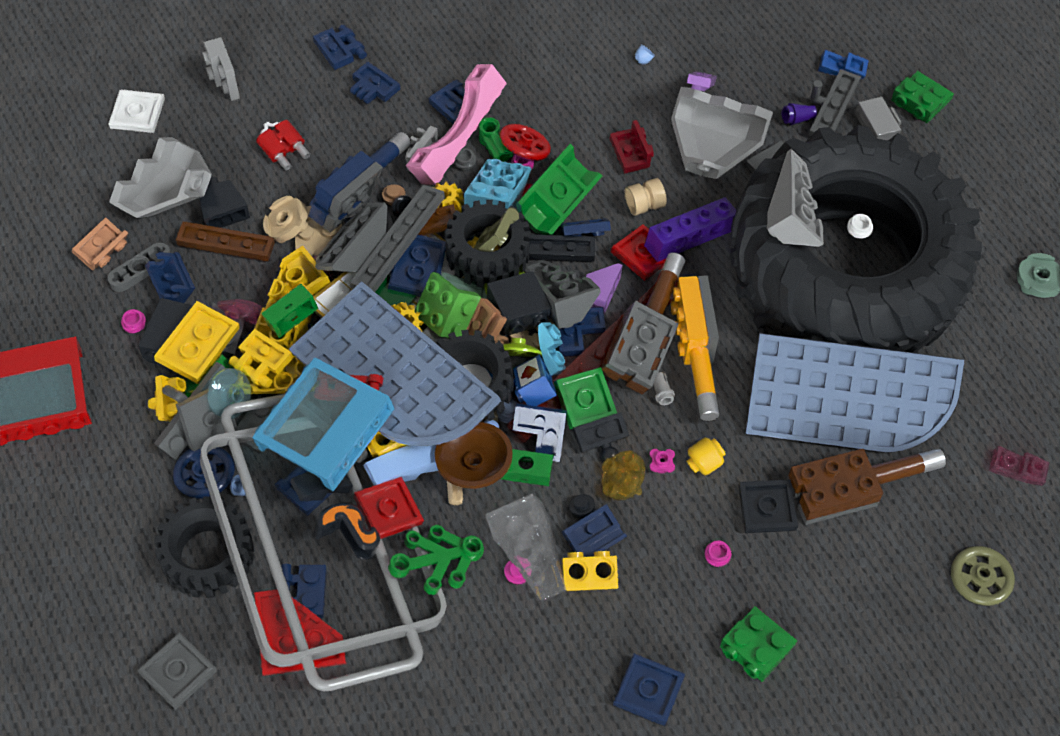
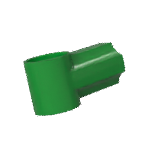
(490, 137)

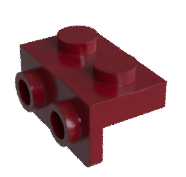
(632, 148)

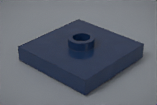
(649, 689)

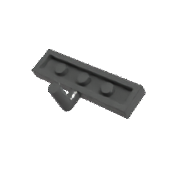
(836, 101)
(173, 437)

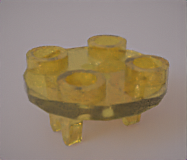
(623, 475)

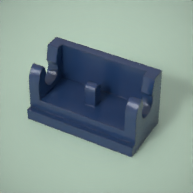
(170, 277)

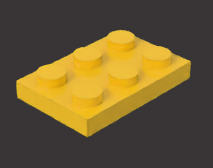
(197, 342)

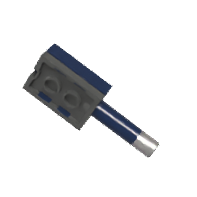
(352, 183)

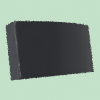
(311, 488)

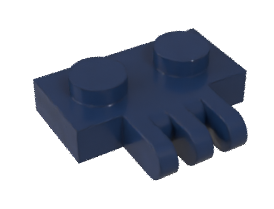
(373, 84)

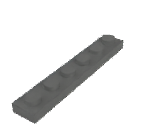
(398, 238)

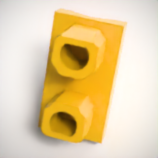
(164, 405)

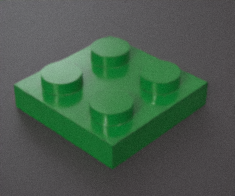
(585, 397)

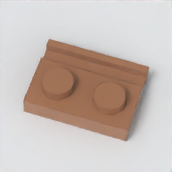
(486, 319)

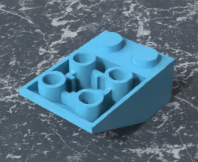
(498, 183)

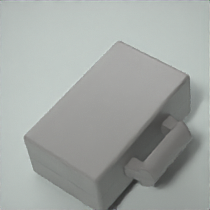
(879, 118)

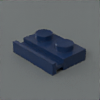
(594, 532)

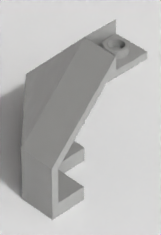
(716, 131)
(164, 182)

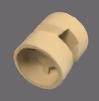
(649, 195)

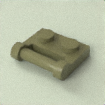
(496, 233)

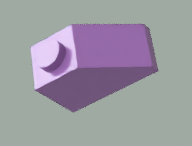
(607, 281)

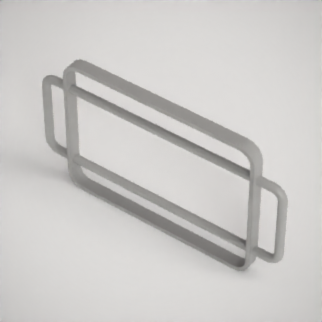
(305, 654)

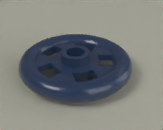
(222, 479)

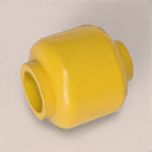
(705, 456)

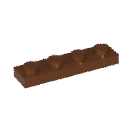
(225, 241)

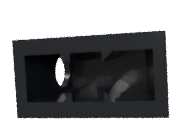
(223, 204)

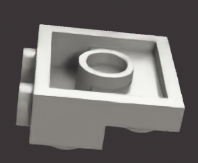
(220, 67)

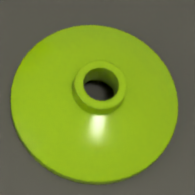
(519, 348)

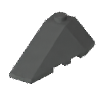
(565, 292)

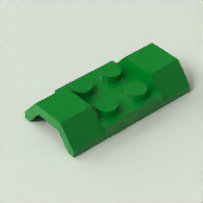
(556, 193)

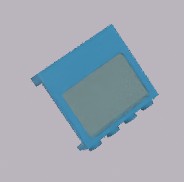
(324, 422)

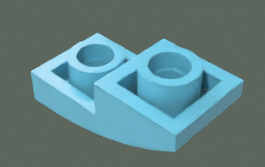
(550, 339)

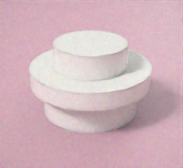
(860, 226)

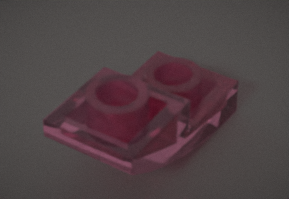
(241, 309)
(1021, 468)

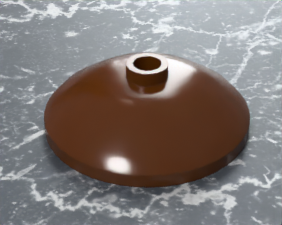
(481, 446)

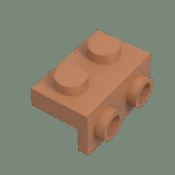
(99, 244)

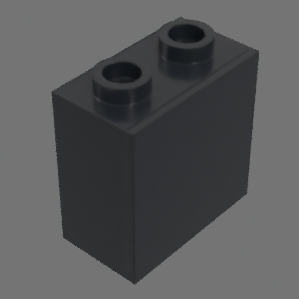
(519, 301)

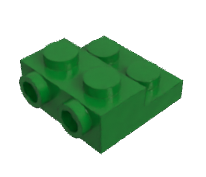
(921, 96)
(757, 644)

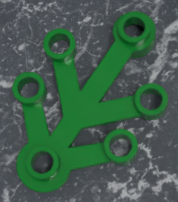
(439, 556)

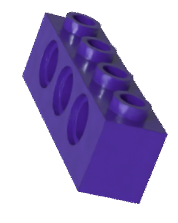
(690, 229)

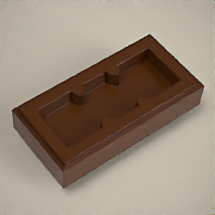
(438, 220)

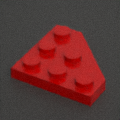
(280, 636)

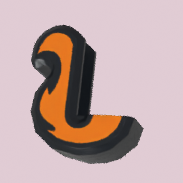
(351, 523)

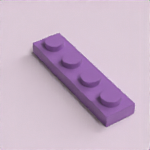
(701, 81)

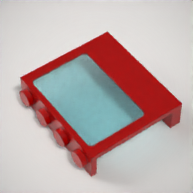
(41, 390)

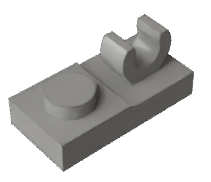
(427, 138)

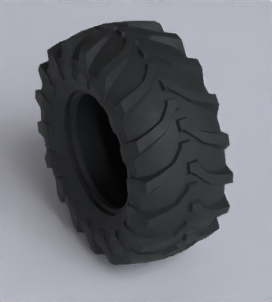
(903, 199)

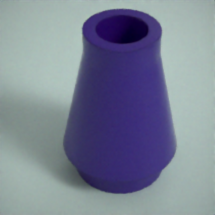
(797, 113)

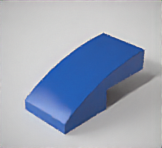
(832, 63)

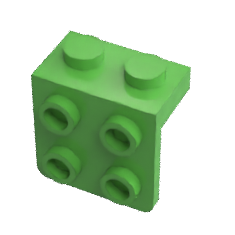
(445, 306)

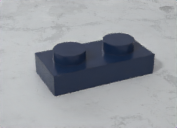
(594, 226)

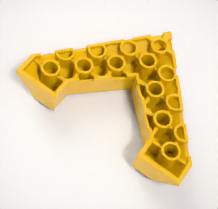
(295, 270)

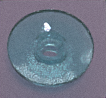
(224, 386)

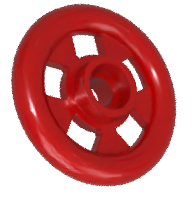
(525, 142)

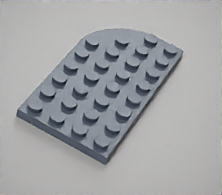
(428, 387)
(850, 394)

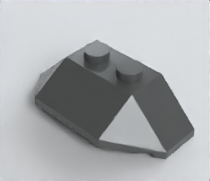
(354, 240)

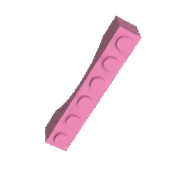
(481, 90)

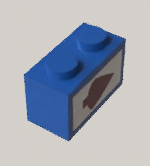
(533, 382)

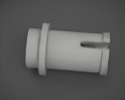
(664, 394)

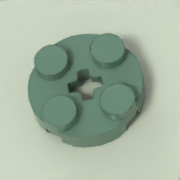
(1033, 284)

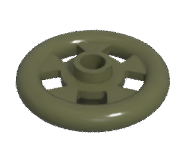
(995, 560)

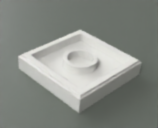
(136, 111)

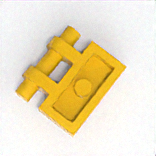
(265, 352)

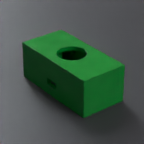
(301, 305)
(538, 474)

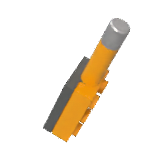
(697, 338)

